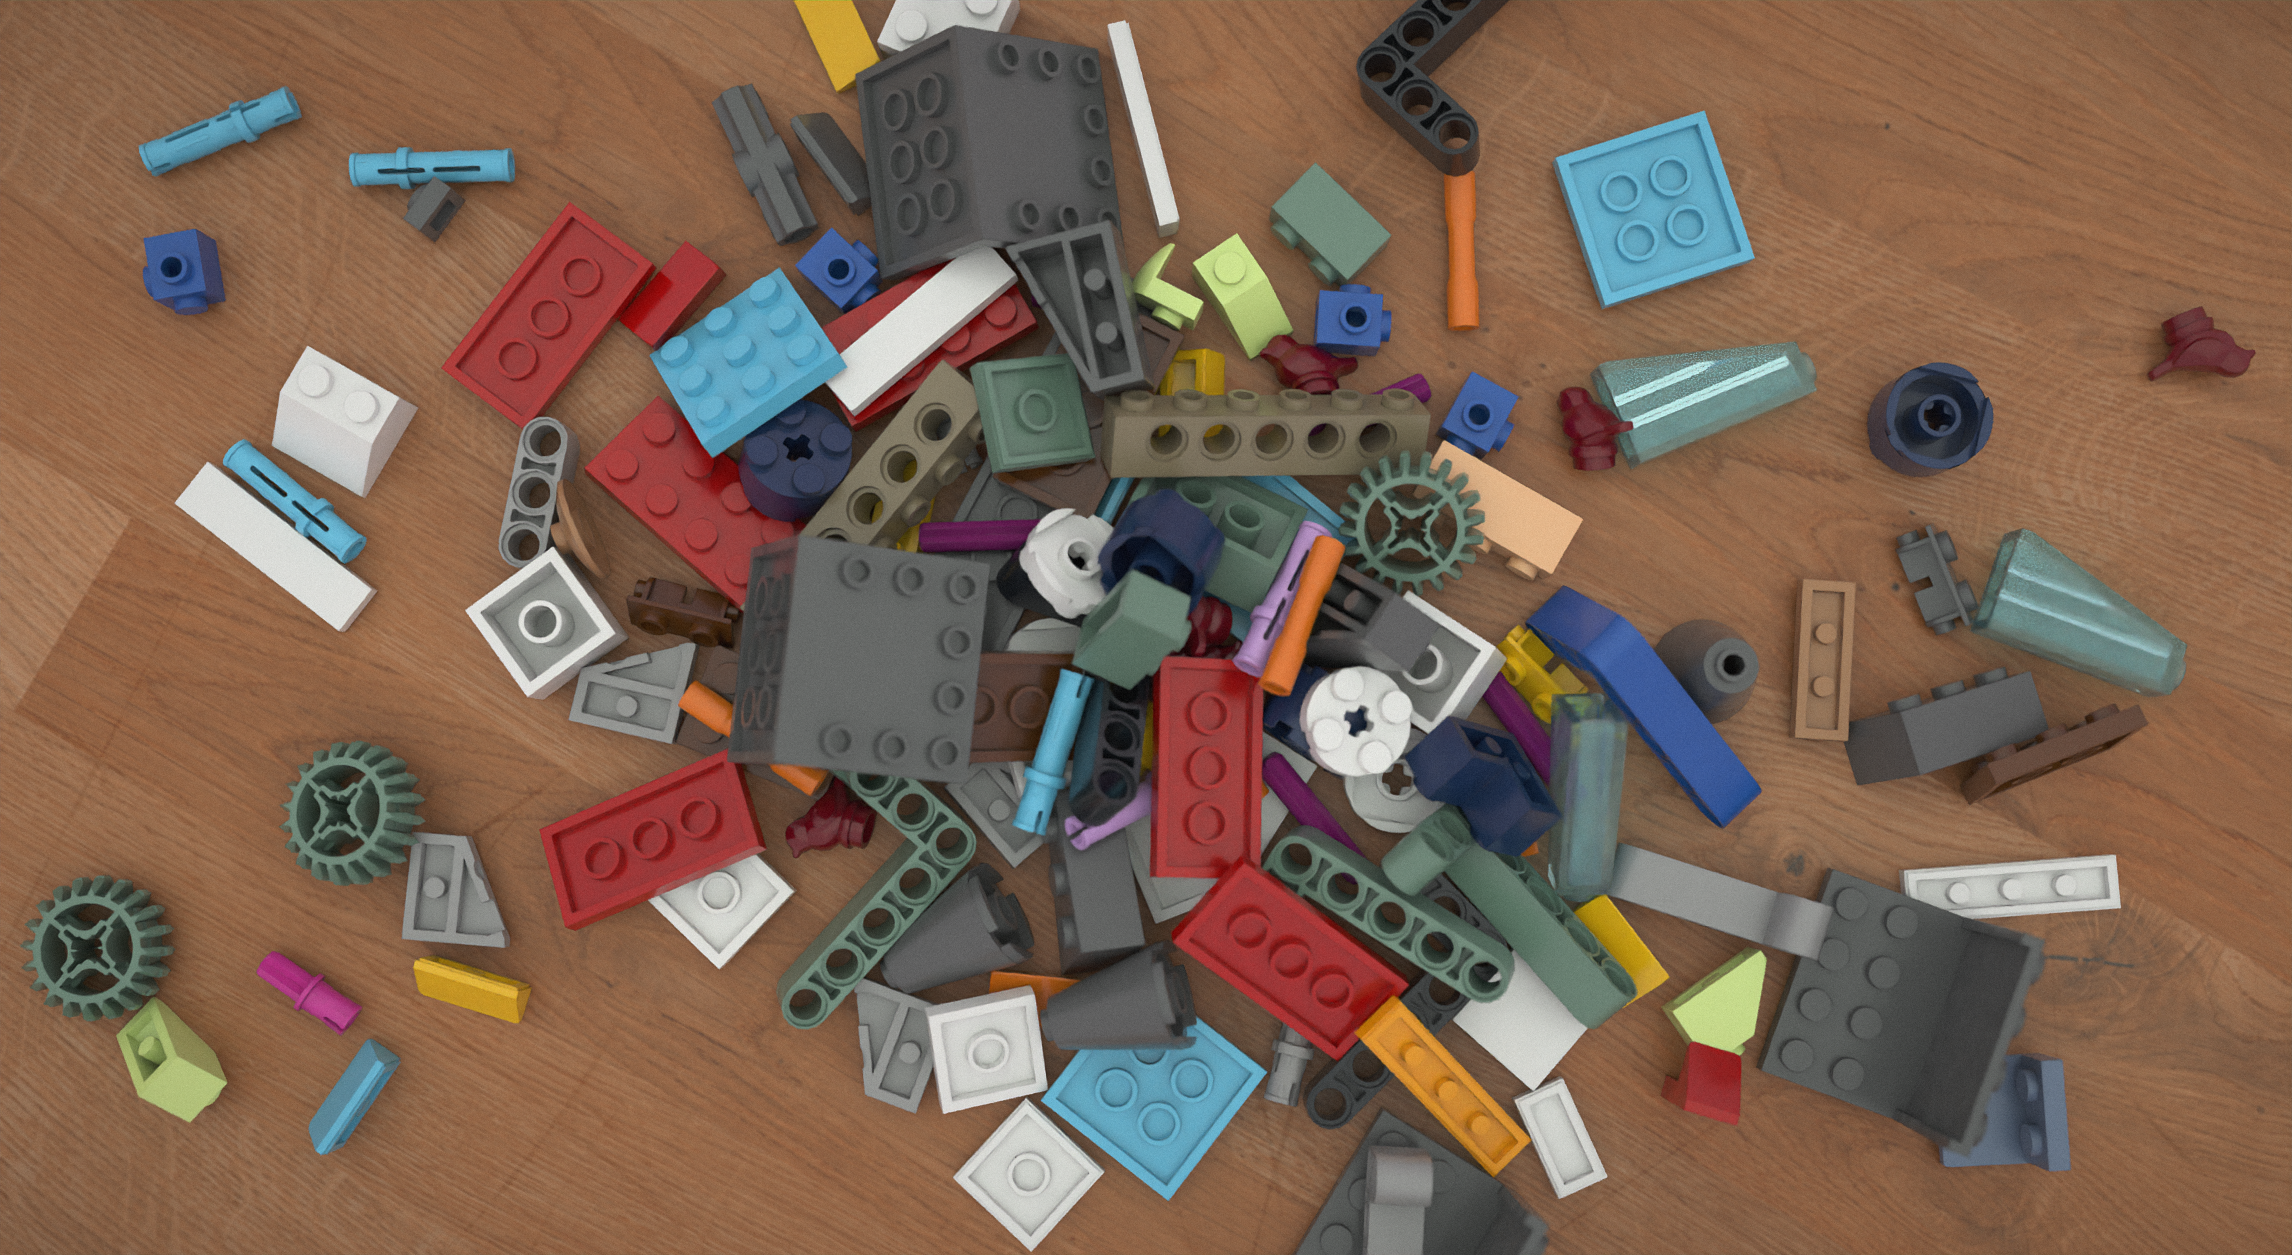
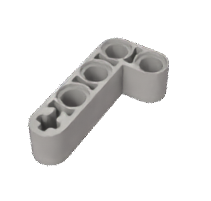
(1720, 902)
(1395, 1200)

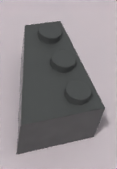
(1091, 303)
(1367, 627)
(1946, 728)
(1092, 896)

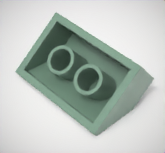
(1255, 529)

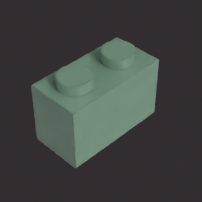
(1327, 227)
(1132, 630)

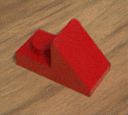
(1707, 1083)

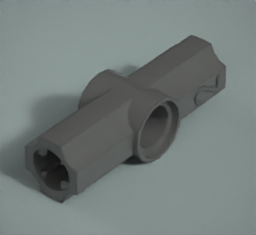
(765, 164)

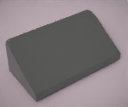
(835, 158)

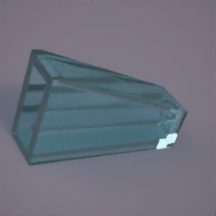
(1699, 394)
(2071, 618)
(1587, 789)

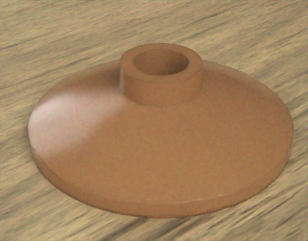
(578, 531)

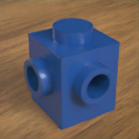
(183, 271)
(841, 271)
(1351, 321)
(1478, 417)

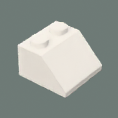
(339, 421)

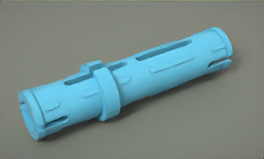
(210, 135)
(414, 168)
(340, 537)
(1052, 753)

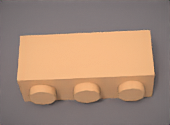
(1517, 519)

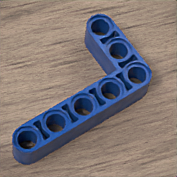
(1649, 699)

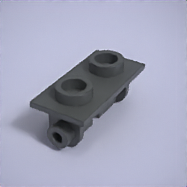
(1947, 596)

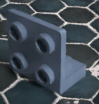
(2023, 1118)

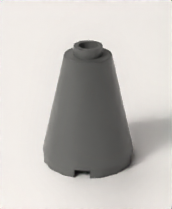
(1711, 666)
(960, 935)
(1125, 1006)

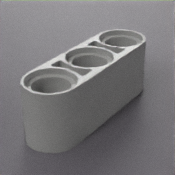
(530, 470)

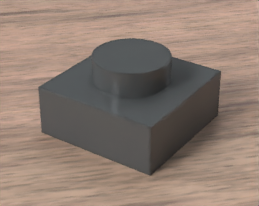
(433, 208)

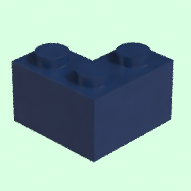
(1488, 779)

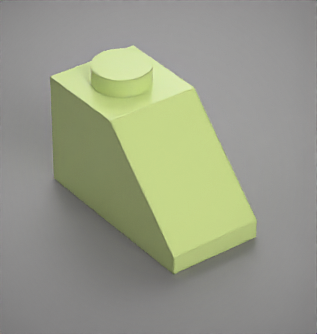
(1241, 295)
(1722, 1005)
(170, 1062)

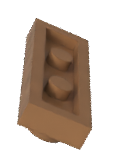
(1822, 660)

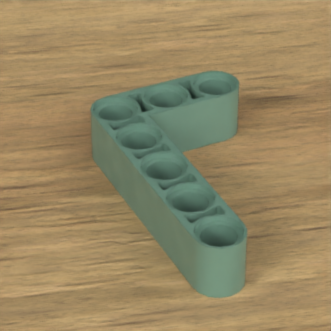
(880, 891)
(1520, 909)
(1365, 912)

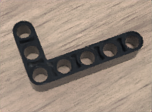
(1413, 87)
(1111, 724)
(1416, 997)

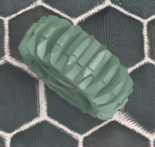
(1428, 542)
(373, 810)
(63, 926)

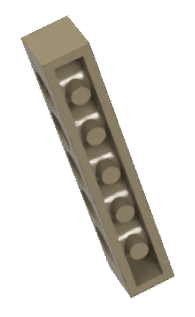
(1237, 450)
(880, 471)

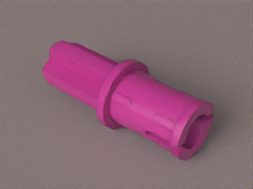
(309, 992)

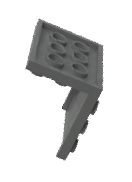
(983, 145)
(858, 660)
(1904, 1010)
(1466, 1213)

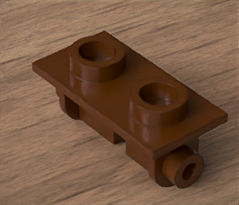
(660, 609)

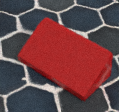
(672, 296)

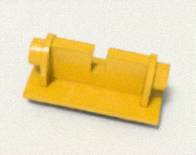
(1527, 673)

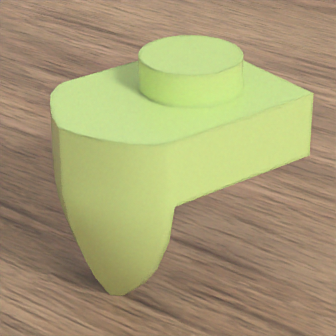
(1169, 304)

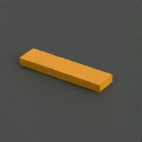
(1443, 1085)

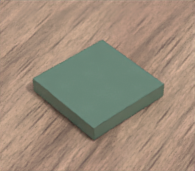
(1032, 412)

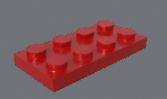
(549, 317)
(988, 332)
(687, 497)
(1205, 767)
(651, 840)
(1288, 957)

